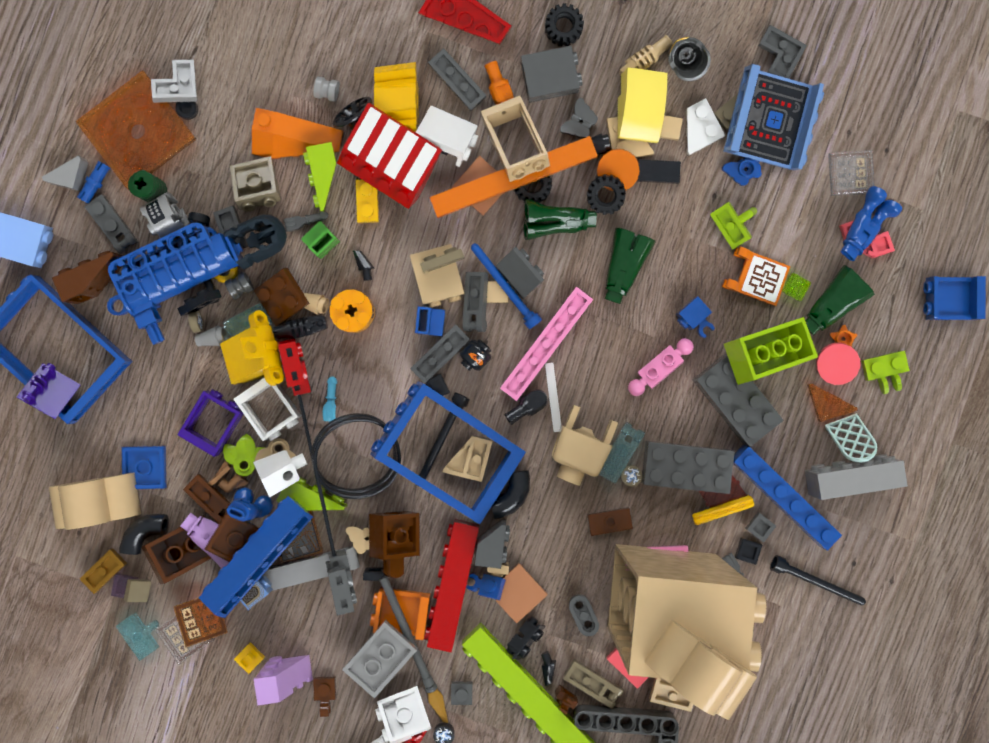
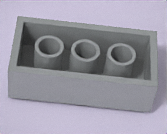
(855, 478)

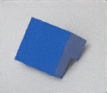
(430, 321)

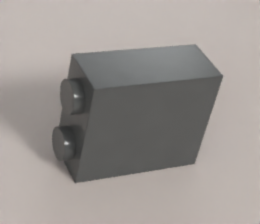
(551, 74)

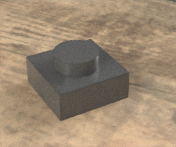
(760, 527)
(461, 693)

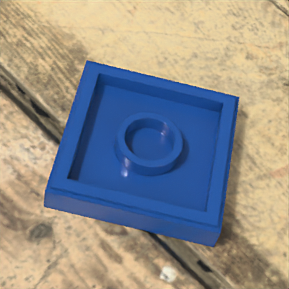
(147, 464)

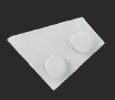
(701, 127)

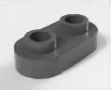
(583, 614)

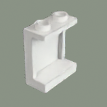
(449, 133)

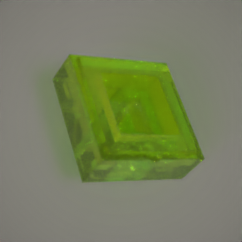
(796, 287)

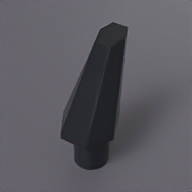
(363, 265)
(548, 668)

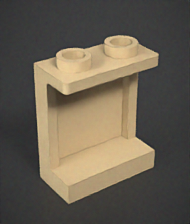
(437, 284)

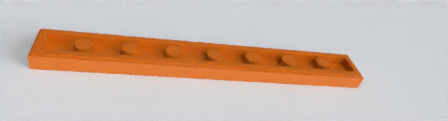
(498, 182)

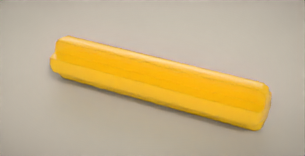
(723, 510)

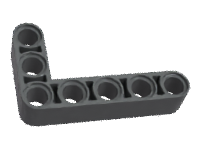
(634, 726)

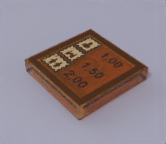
(198, 622)

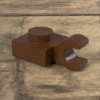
(324, 692)
(565, 699)

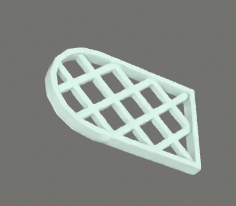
(829, 426)

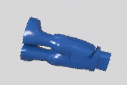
(866, 229)
(243, 508)

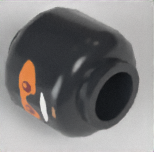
(475, 355)

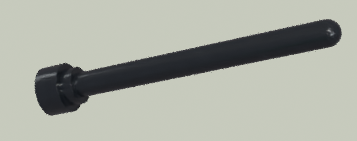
(459, 400)
(780, 565)

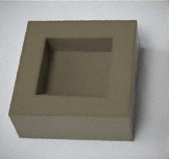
(137, 590)

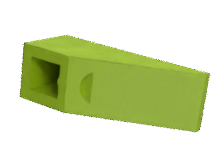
(323, 166)
(309, 497)

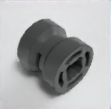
(239, 285)

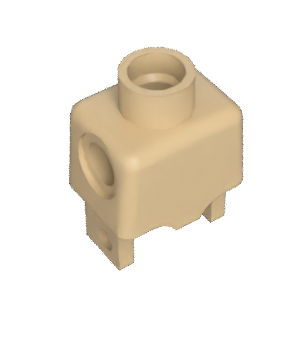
(580, 450)

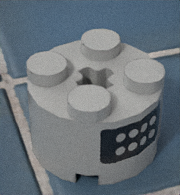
(164, 215)

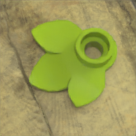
(243, 452)

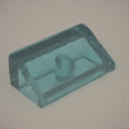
(240, 322)

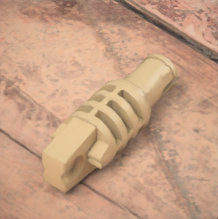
(648, 55)

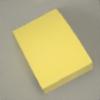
(641, 105)

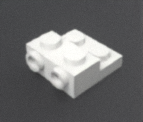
(402, 716)

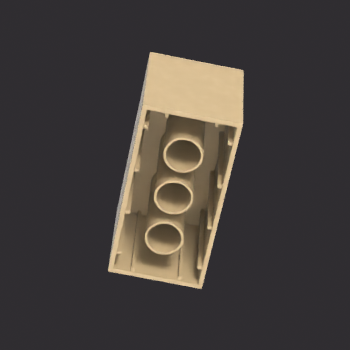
(689, 589)

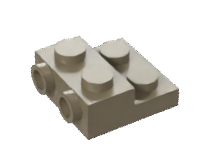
(255, 184)

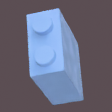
(24, 240)

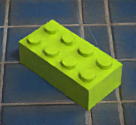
(770, 351)

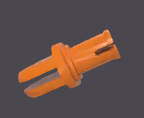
(499, 86)

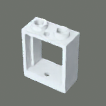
(243, 399)

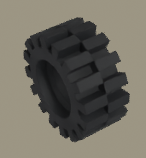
(564, 12)
(606, 181)
(540, 195)

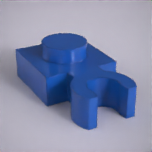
(488, 586)

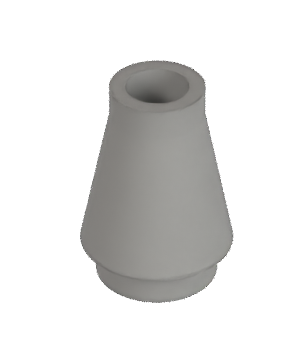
(212, 337)

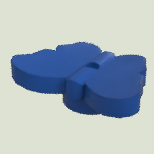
(736, 170)

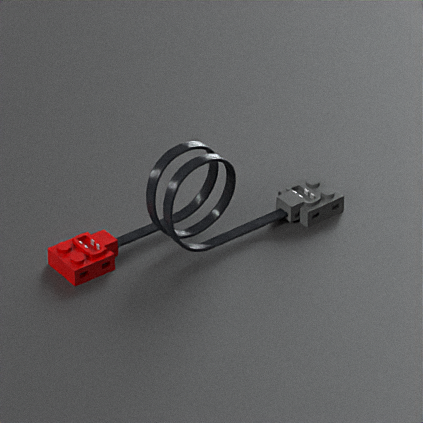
(338, 566)

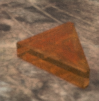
(828, 405)

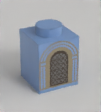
(257, 592)

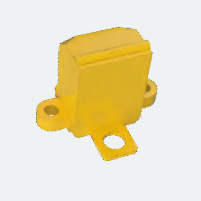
(253, 353)

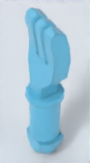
(330, 407)

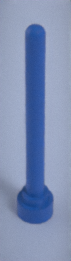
(530, 318)

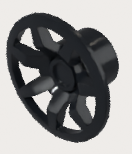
(353, 115)

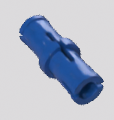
(93, 182)

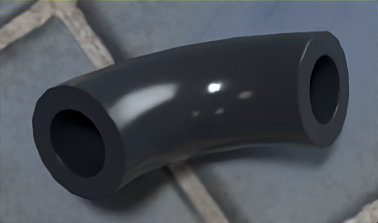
(514, 496)
(141, 529)

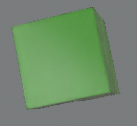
(320, 240)

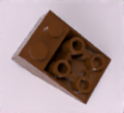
(86, 280)

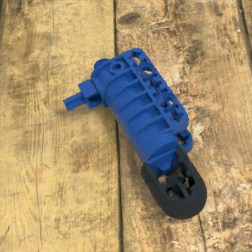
(186, 266)

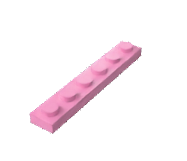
(546, 343)

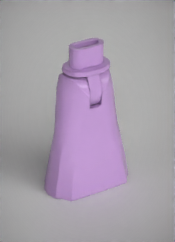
(201, 531)

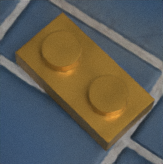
(103, 571)

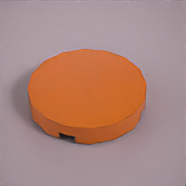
(621, 165)

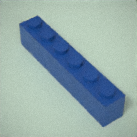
(785, 497)
(255, 557)

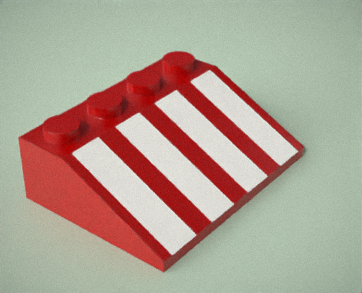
(389, 156)

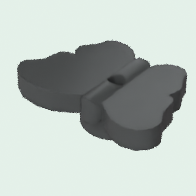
(583, 113)

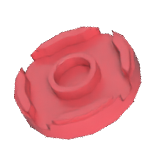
(838, 363)

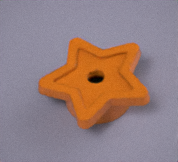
(843, 332)

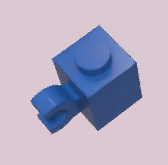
(694, 315)

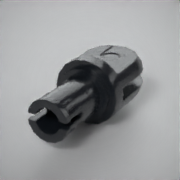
(528, 405)

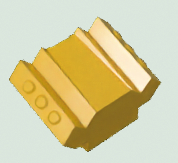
(398, 93)

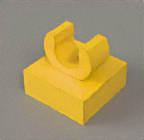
(249, 657)

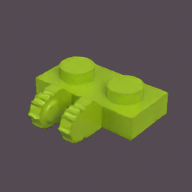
(884, 366)

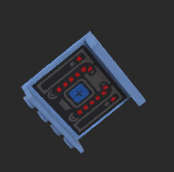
(773, 119)

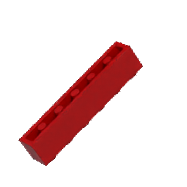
(453, 585)

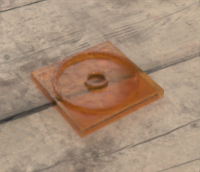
(111, 124)

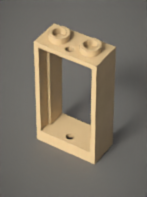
(514, 109)

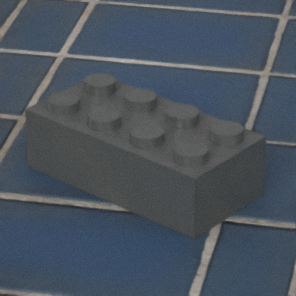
(739, 405)
(687, 467)

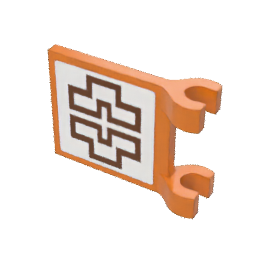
(759, 278)

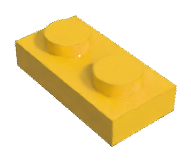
(366, 202)

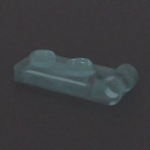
(621, 452)

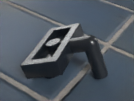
(203, 299)

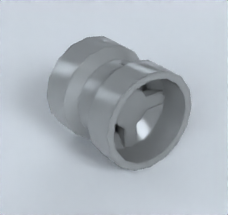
(326, 89)

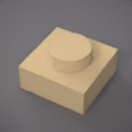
(499, 572)

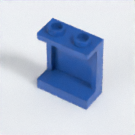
(955, 298)

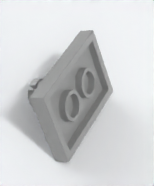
(380, 659)

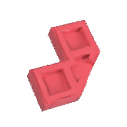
(881, 244)

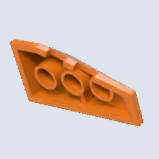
(288, 136)

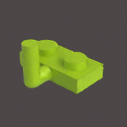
(732, 225)

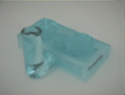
(138, 635)

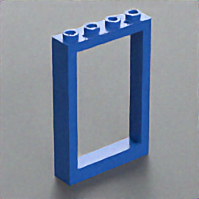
(16, 301)
(404, 413)

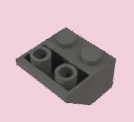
(519, 272)
(491, 546)

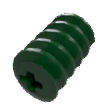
(146, 186)

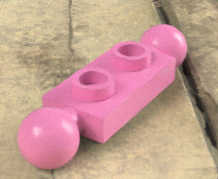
(660, 367)

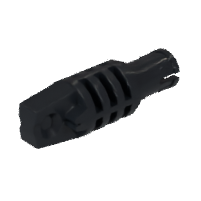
(300, 327)

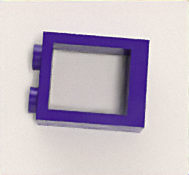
(199, 440)

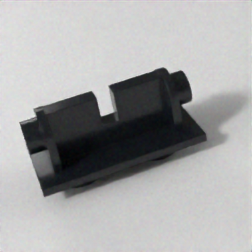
(531, 633)

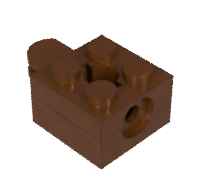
(403, 541)

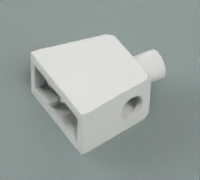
(279, 471)

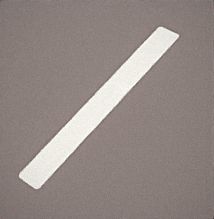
(553, 396)

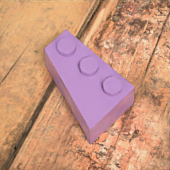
(279, 678)

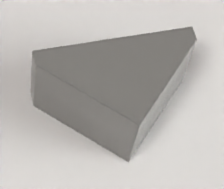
(69, 175)

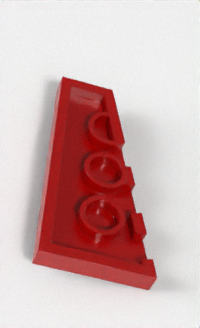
(467, 16)

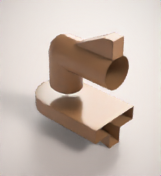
(235, 482)

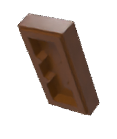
(610, 521)

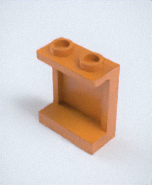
(413, 605)

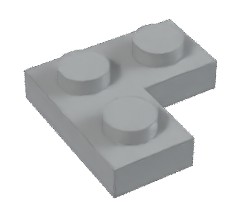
(180, 88)

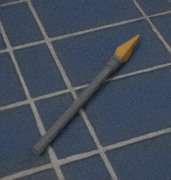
(435, 697)

